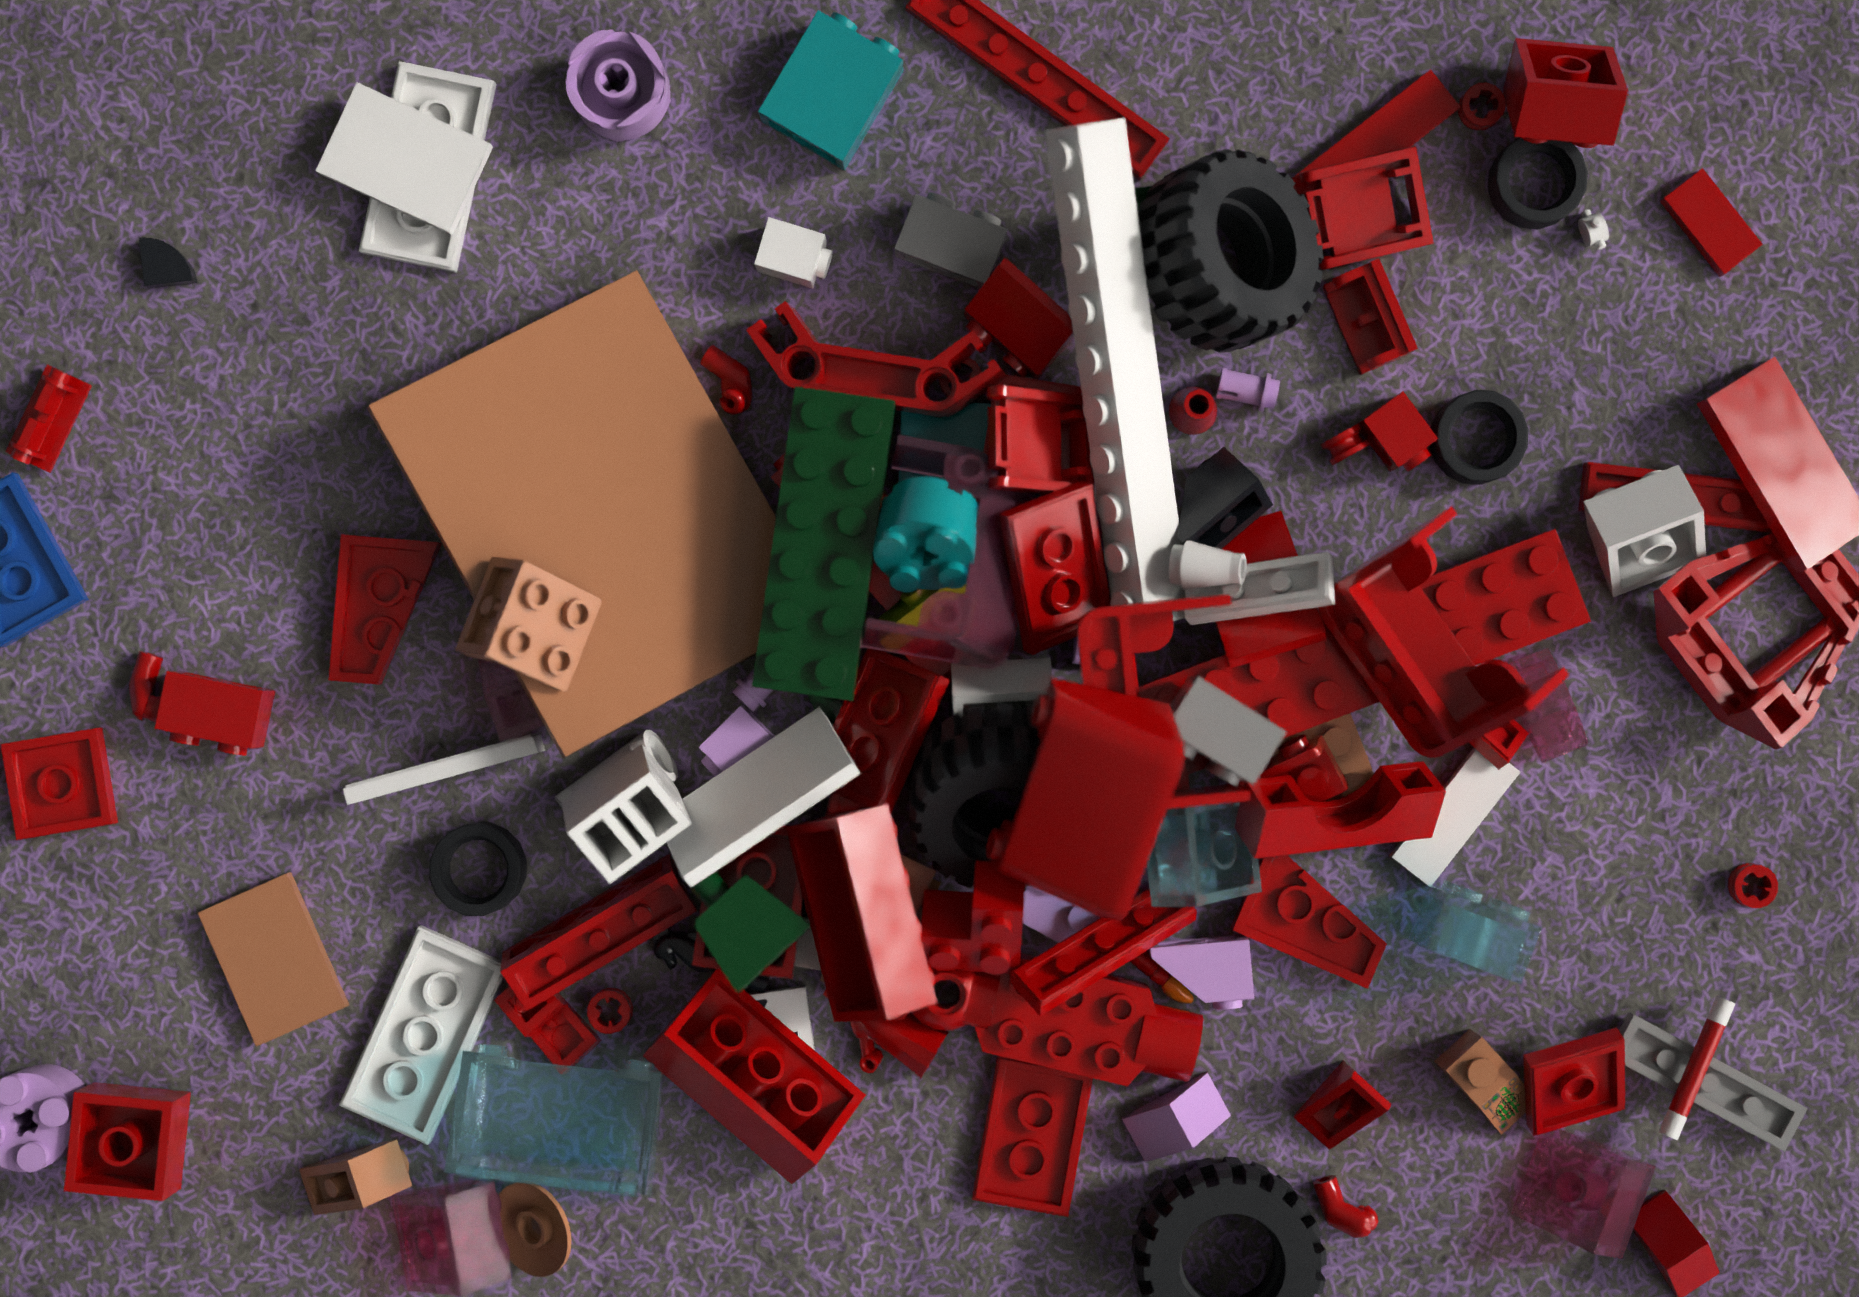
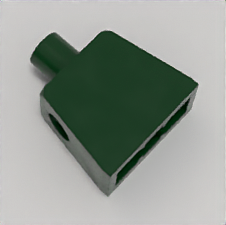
(745, 927)

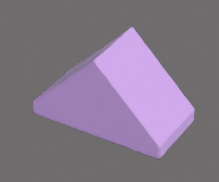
(1177, 1119)

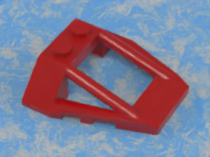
(1734, 696)

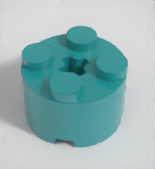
(926, 535)

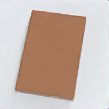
(273, 959)

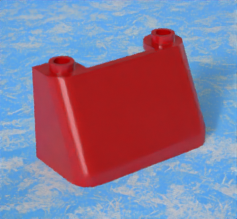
(1092, 797)

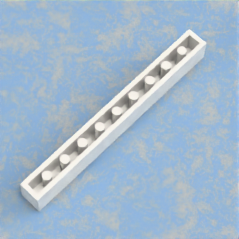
(1116, 357)

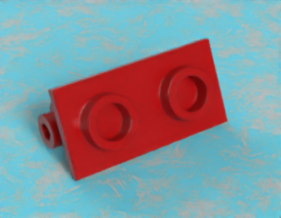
(48, 418)

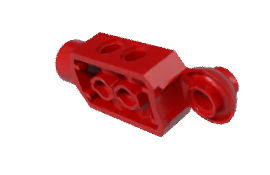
(1098, 1033)

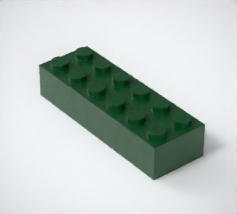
(824, 544)

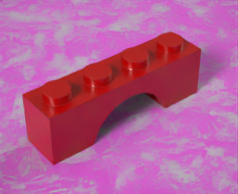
(1392, 806)

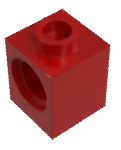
(1398, 433)

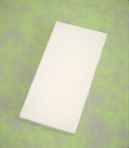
(460, 102)
(760, 795)
(422, 1033)

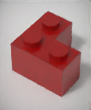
(976, 927)

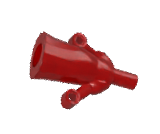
(901, 1037)

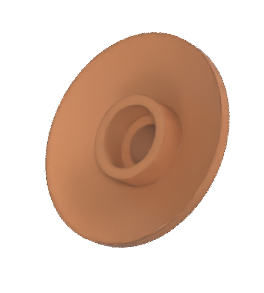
(534, 1229)

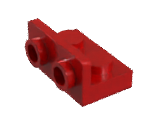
(1309, 765)

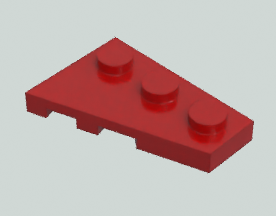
(374, 602)
(1308, 923)

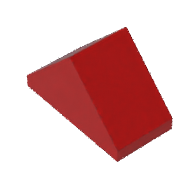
(1341, 1106)
(1674, 1244)

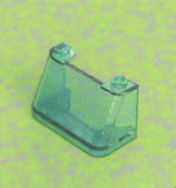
(555, 1124)

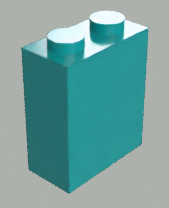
(832, 88)

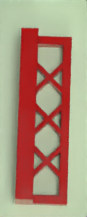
(596, 932)

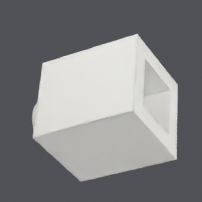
(793, 253)

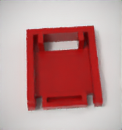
(1358, 210)
(1027, 440)

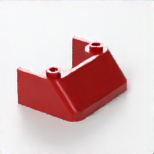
(1415, 658)
(1107, 660)

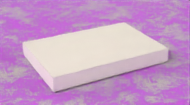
(404, 158)

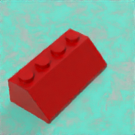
(755, 1077)

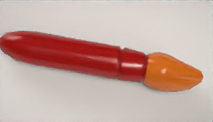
(1169, 984)

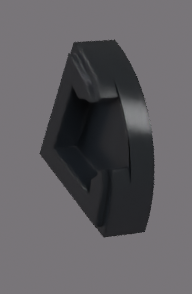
(164, 265)

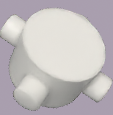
(1593, 229)

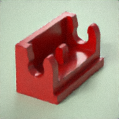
(1369, 316)

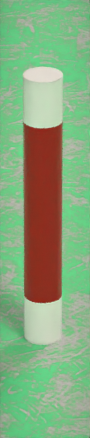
(1696, 1067)

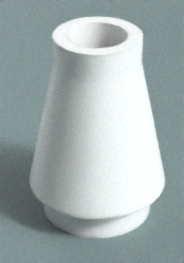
(1205, 566)

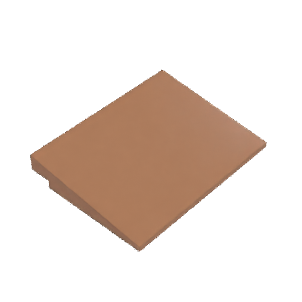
(609, 471)

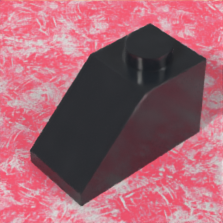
(1220, 501)

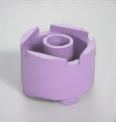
(634, 62)
(49, 1094)

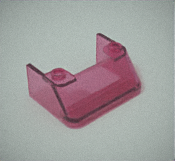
(953, 626)

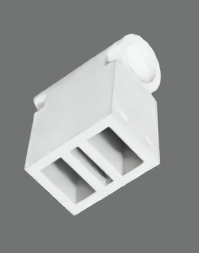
(625, 806)

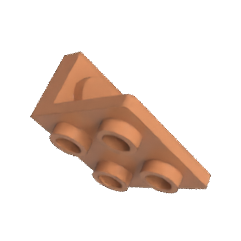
(529, 622)

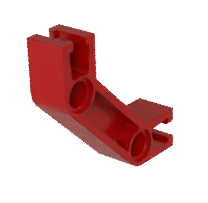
(877, 373)

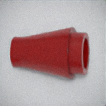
(1184, 418)

